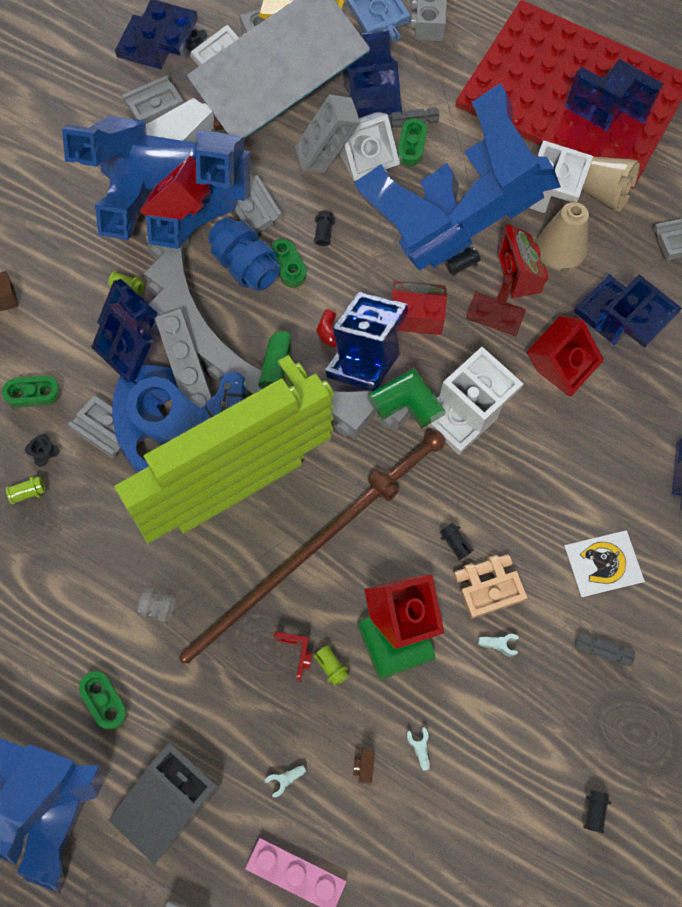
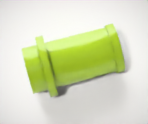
(135, 283)
(26, 490)
(331, 666)

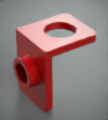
(306, 656)

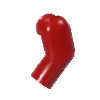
(325, 329)

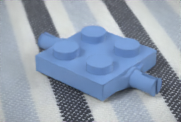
(380, 15)

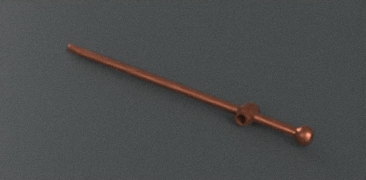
(382, 486)

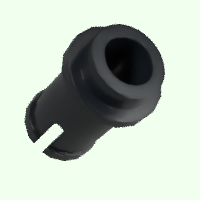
(323, 228)
(463, 261)
(456, 541)
(596, 811)

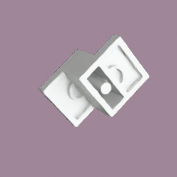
(570, 169)
(474, 399)

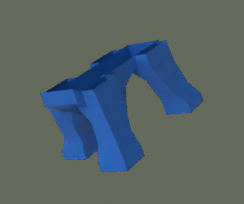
(141, 161)
(507, 185)
(41, 799)

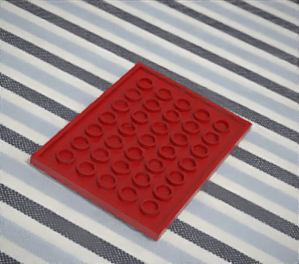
(537, 64)

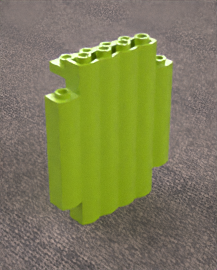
(230, 455)

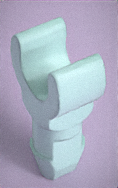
(499, 643)
(420, 749)
(286, 779)

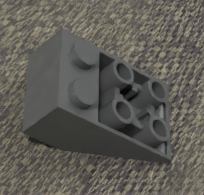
(163, 803)

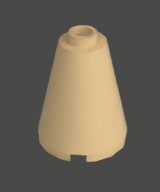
(611, 180)
(565, 238)

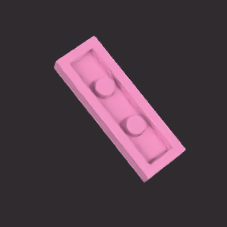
(295, 875)

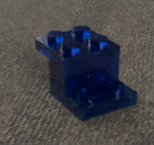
(156, 33)
(374, 78)
(620, 91)
(631, 310)
(124, 330)
(366, 341)

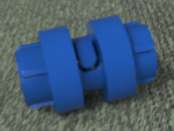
(248, 259)

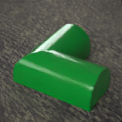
(277, 348)
(410, 392)
(390, 660)

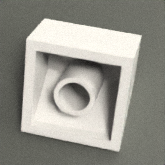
(370, 146)

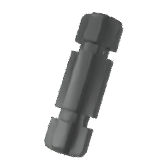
(430, 115)
(605, 649)

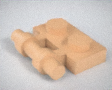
(492, 594)

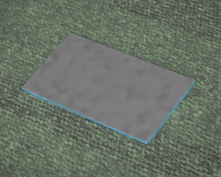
(277, 64)

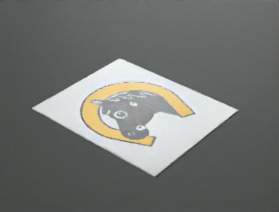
(604, 563)

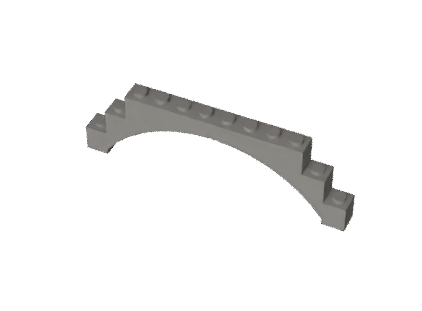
(168, 283)

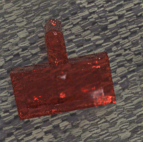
(496, 312)

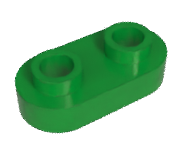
(412, 144)
(289, 260)
(32, 391)
(102, 702)

